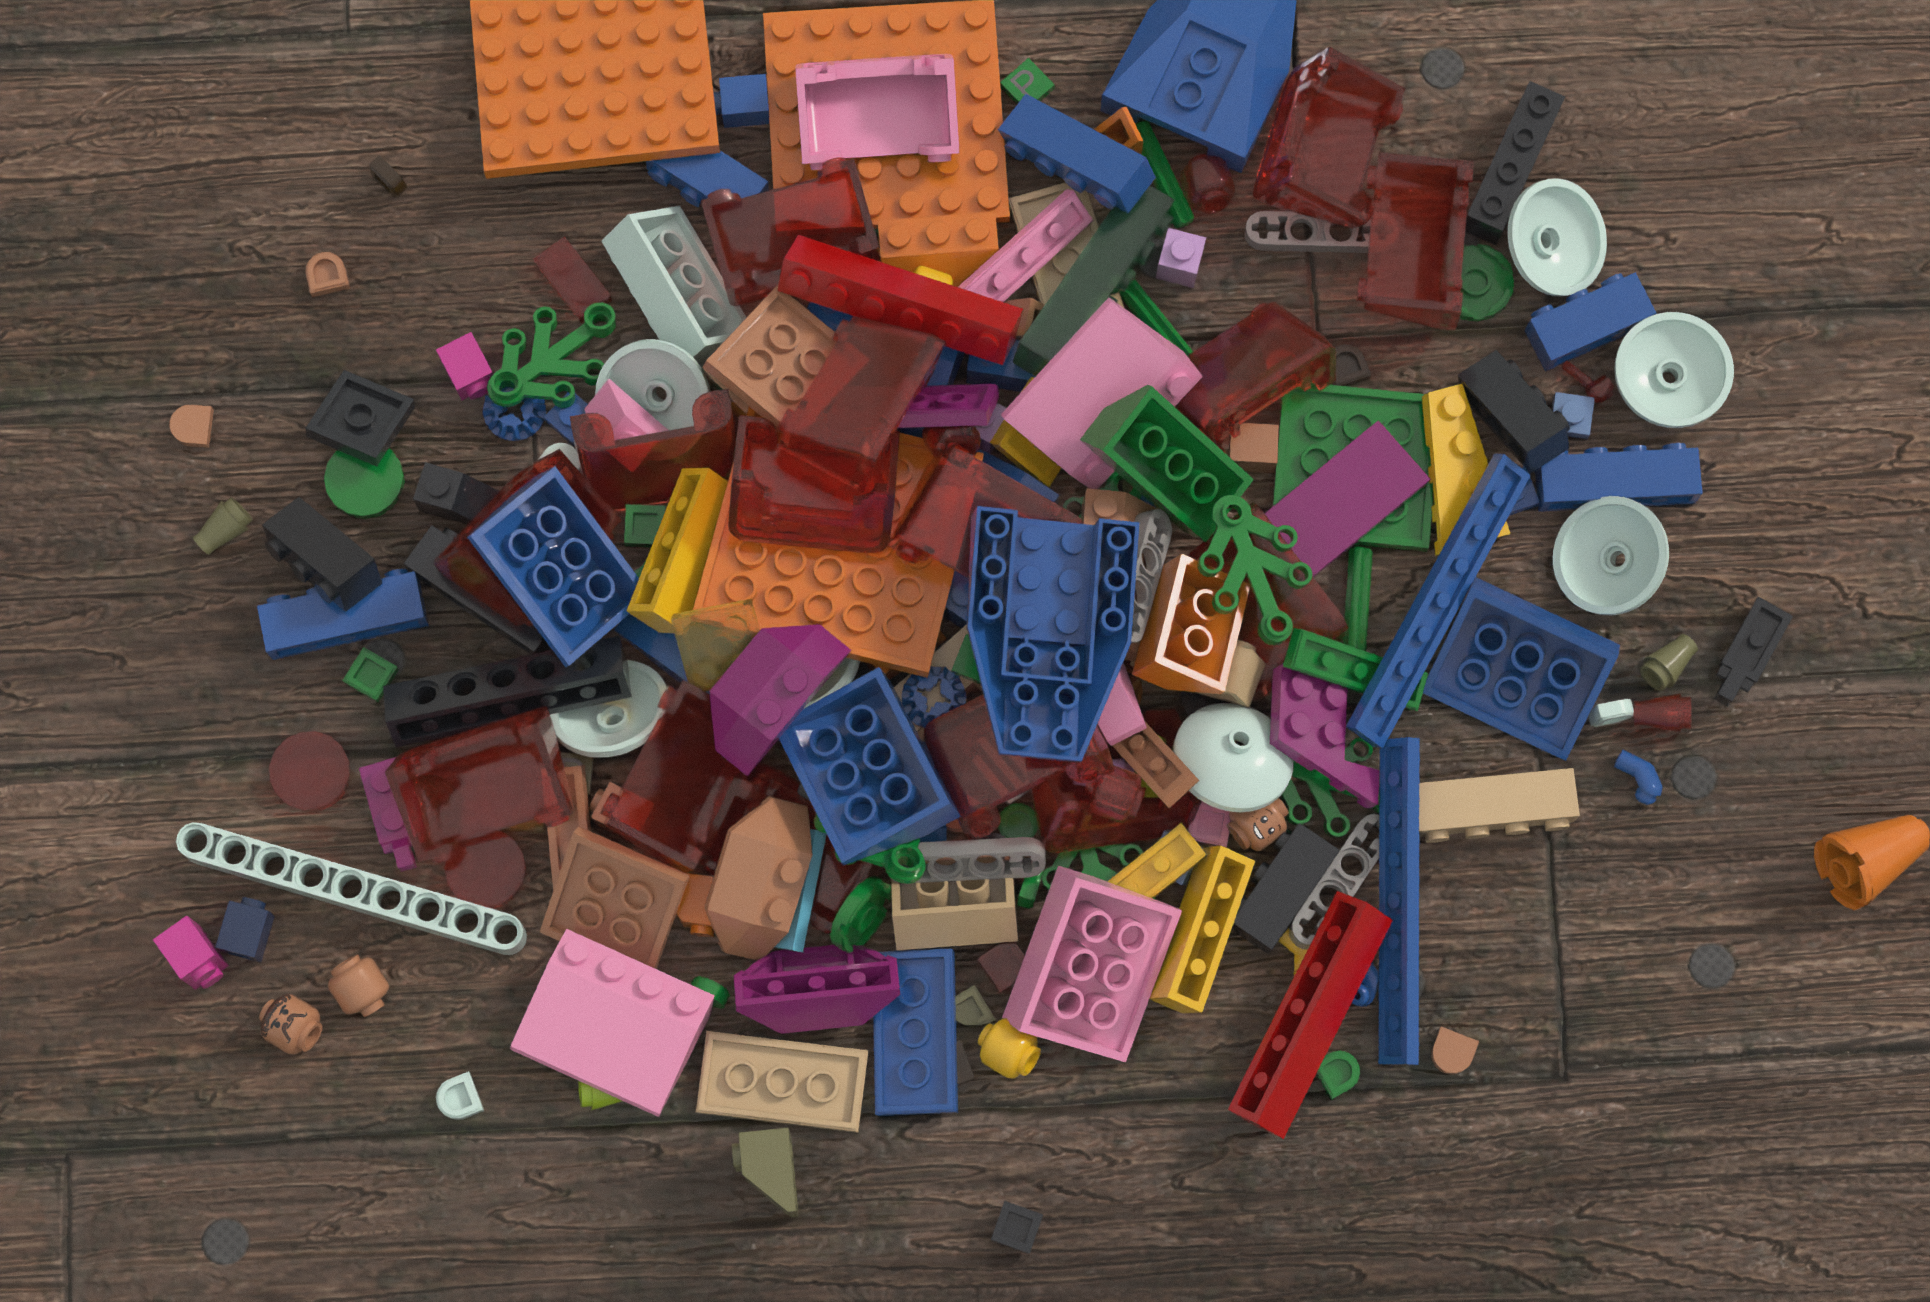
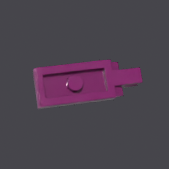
(386, 815)

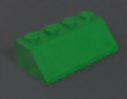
(1166, 459)

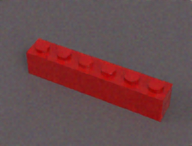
(899, 298)
(1310, 1014)

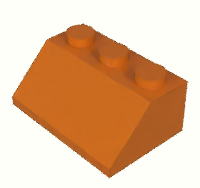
(943, 242)
(1185, 638)

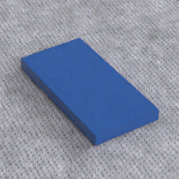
(918, 1038)

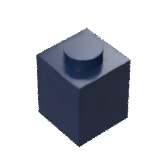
(245, 929)

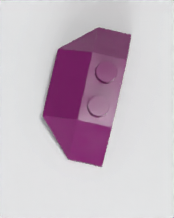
(770, 689)
(816, 988)

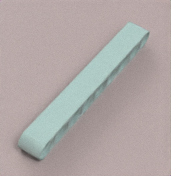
(337, 875)

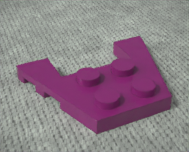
(1311, 730)

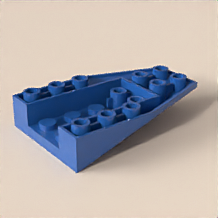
(1207, 71)
(1048, 626)

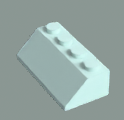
(674, 280)

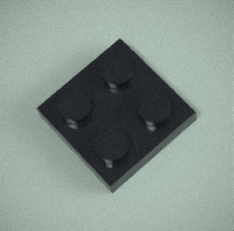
(360, 418)

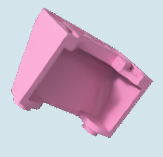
(877, 108)

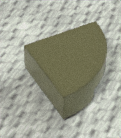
(972, 1008)

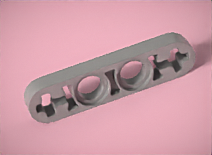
(1319, 241)
(1153, 542)
(968, 868)
(1337, 879)

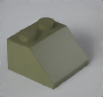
(768, 1166)

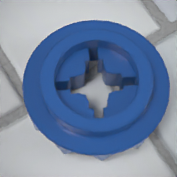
(509, 426)
(916, 703)

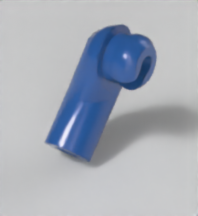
(1645, 776)

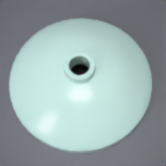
(1570, 235)
(1687, 350)
(654, 364)
(1588, 551)
(615, 725)
(1232, 774)

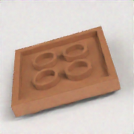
(773, 356)
(614, 897)

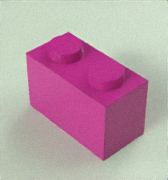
(191, 953)

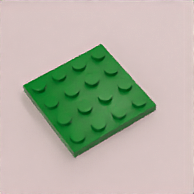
(1323, 422)

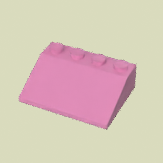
(1094, 369)
(1091, 964)
(612, 1022)

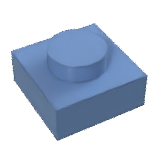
(1577, 412)

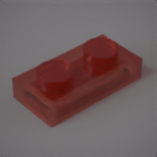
(571, 277)

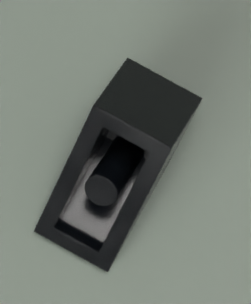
(451, 494)

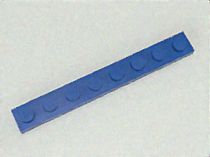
(1438, 601)
(1399, 902)

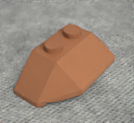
(760, 878)

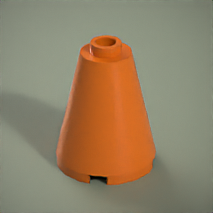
(1869, 857)

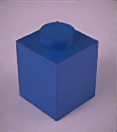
(742, 101)

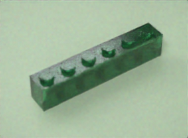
(1095, 276)

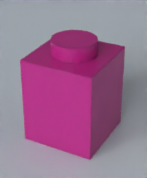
(466, 366)

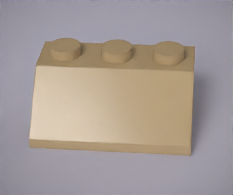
(954, 911)

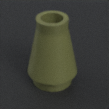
(223, 525)
(1666, 664)

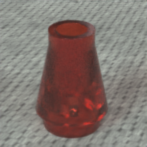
(1665, 712)

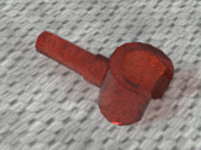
(1600, 389)

